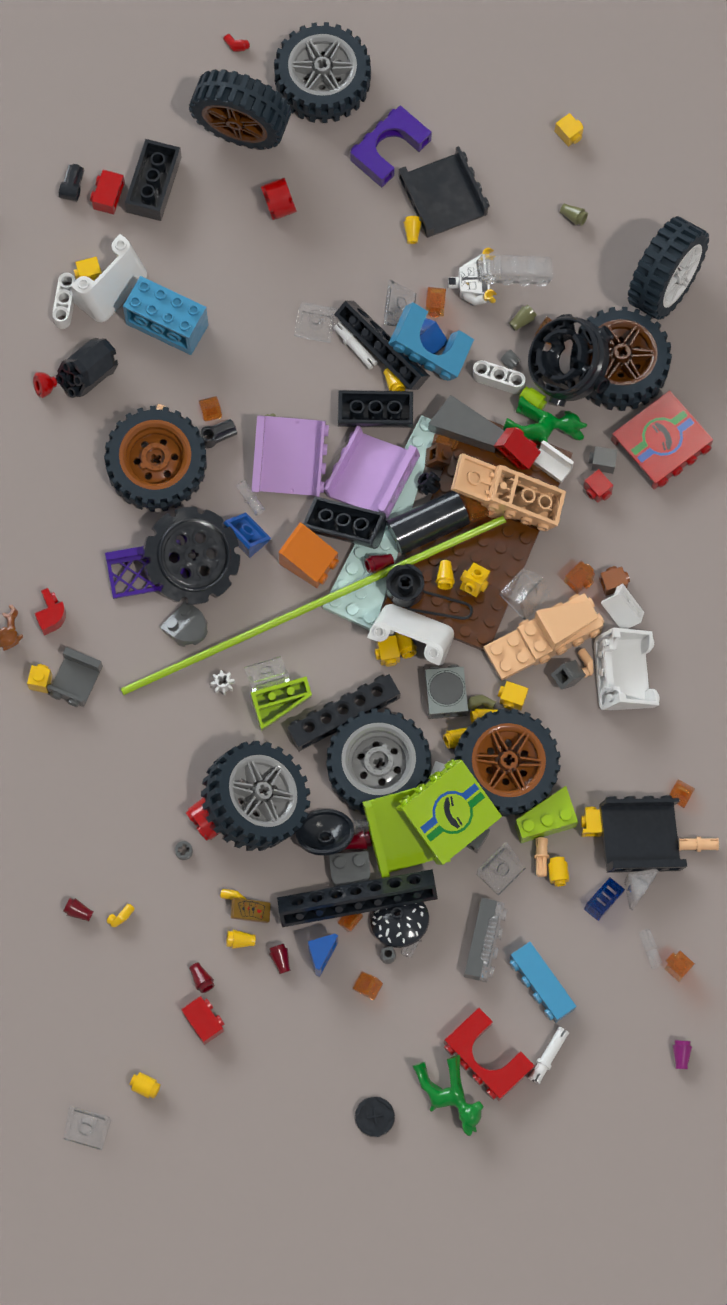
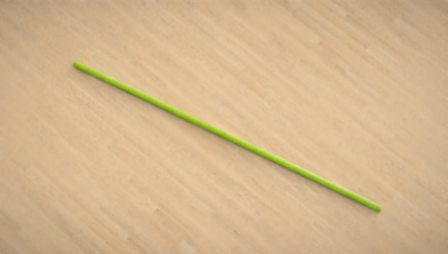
(310, 606)

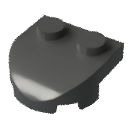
(186, 625)
(349, 868)

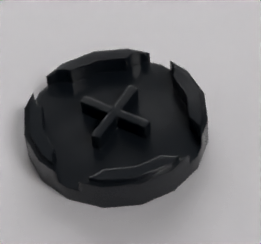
(374, 1116)

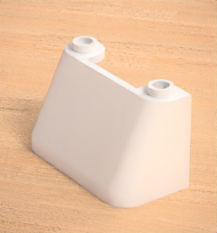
(111, 289)
(416, 626)
(623, 669)

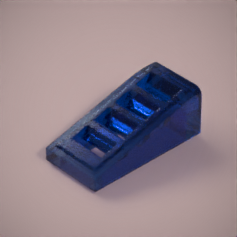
(596, 908)

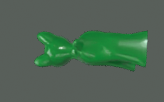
(546, 423)
(452, 1096)

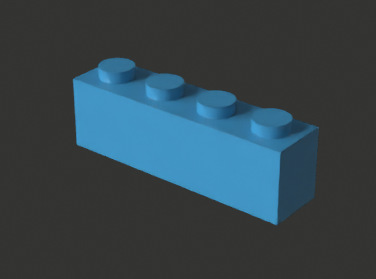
(542, 982)

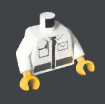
(469, 287)

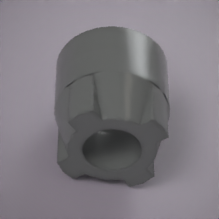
(510, 359)
(388, 960)

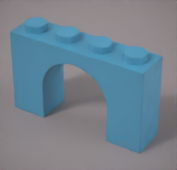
(407, 341)

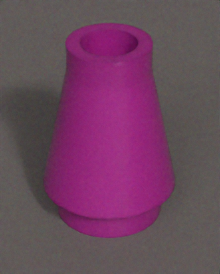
(682, 1053)

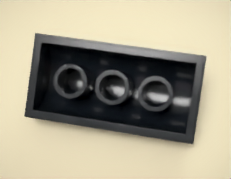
(375, 409)
(346, 522)
(428, 522)

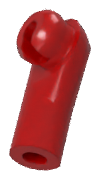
(236, 45)

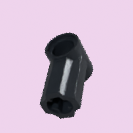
(71, 187)
(219, 432)

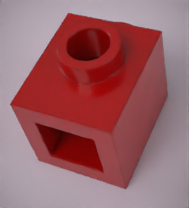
(598, 486)

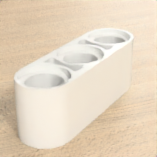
(60, 308)
(504, 384)

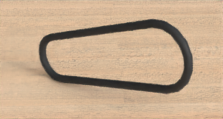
(445, 615)

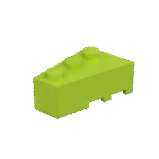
(279, 700)

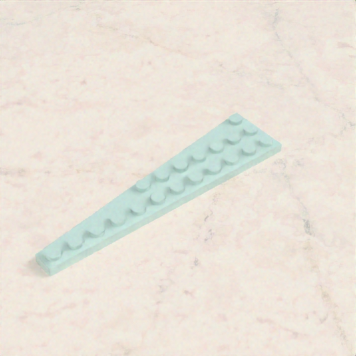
(365, 604)

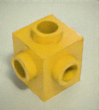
(474, 579)

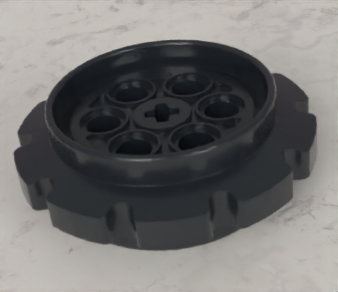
(195, 587)

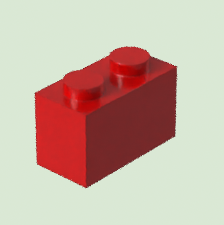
(107, 192)
(517, 448)
(203, 1020)

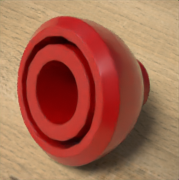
(43, 384)

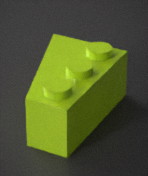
(547, 818)

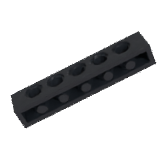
(377, 341)
(321, 730)

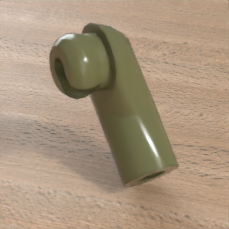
(478, 700)

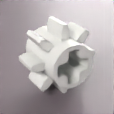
(222, 677)

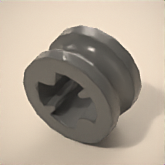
(179, 846)

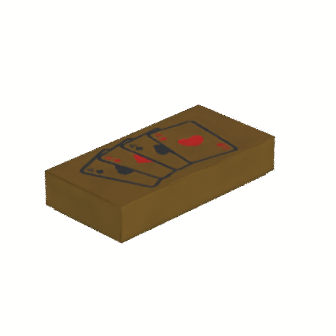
(250, 910)

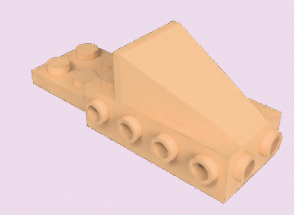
(509, 493)
(545, 636)

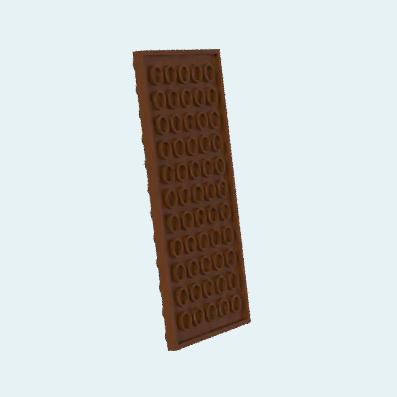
(499, 550)

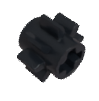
(429, 483)

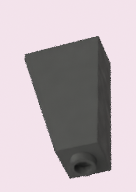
(465, 425)

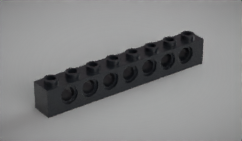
(357, 898)

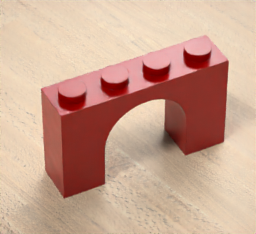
(498, 1081)

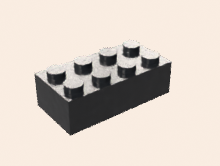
(153, 179)

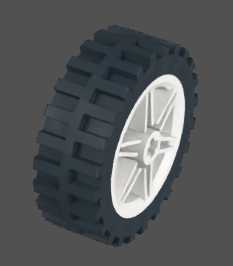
(668, 267)

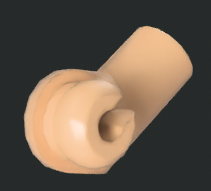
(588, 662)

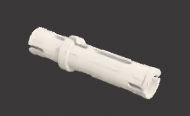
(351, 340)
(549, 1054)

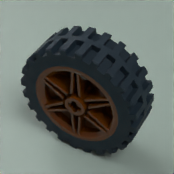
(240, 109)
(652, 357)

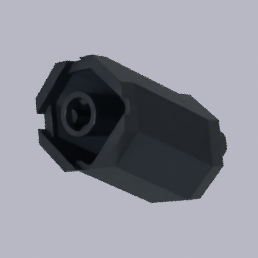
(87, 367)

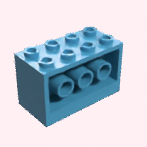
(165, 315)

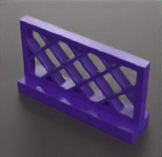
(130, 555)

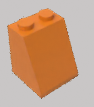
(308, 556)

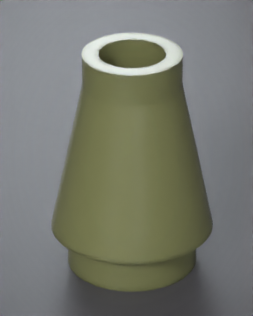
(574, 214)
(523, 317)

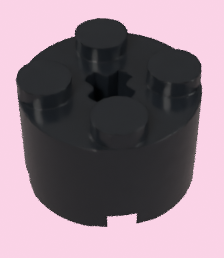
(404, 575)

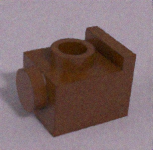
(442, 456)

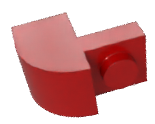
(53, 616)

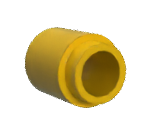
(558, 871)
(145, 1085)

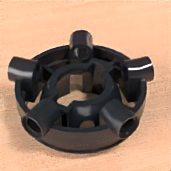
(546, 363)

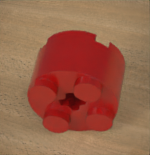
(278, 199)
(198, 816)

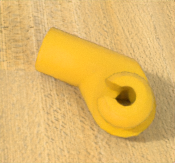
(230, 894)
(122, 916)

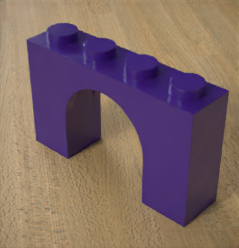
(397, 124)

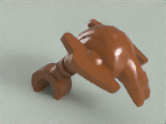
(8, 635)

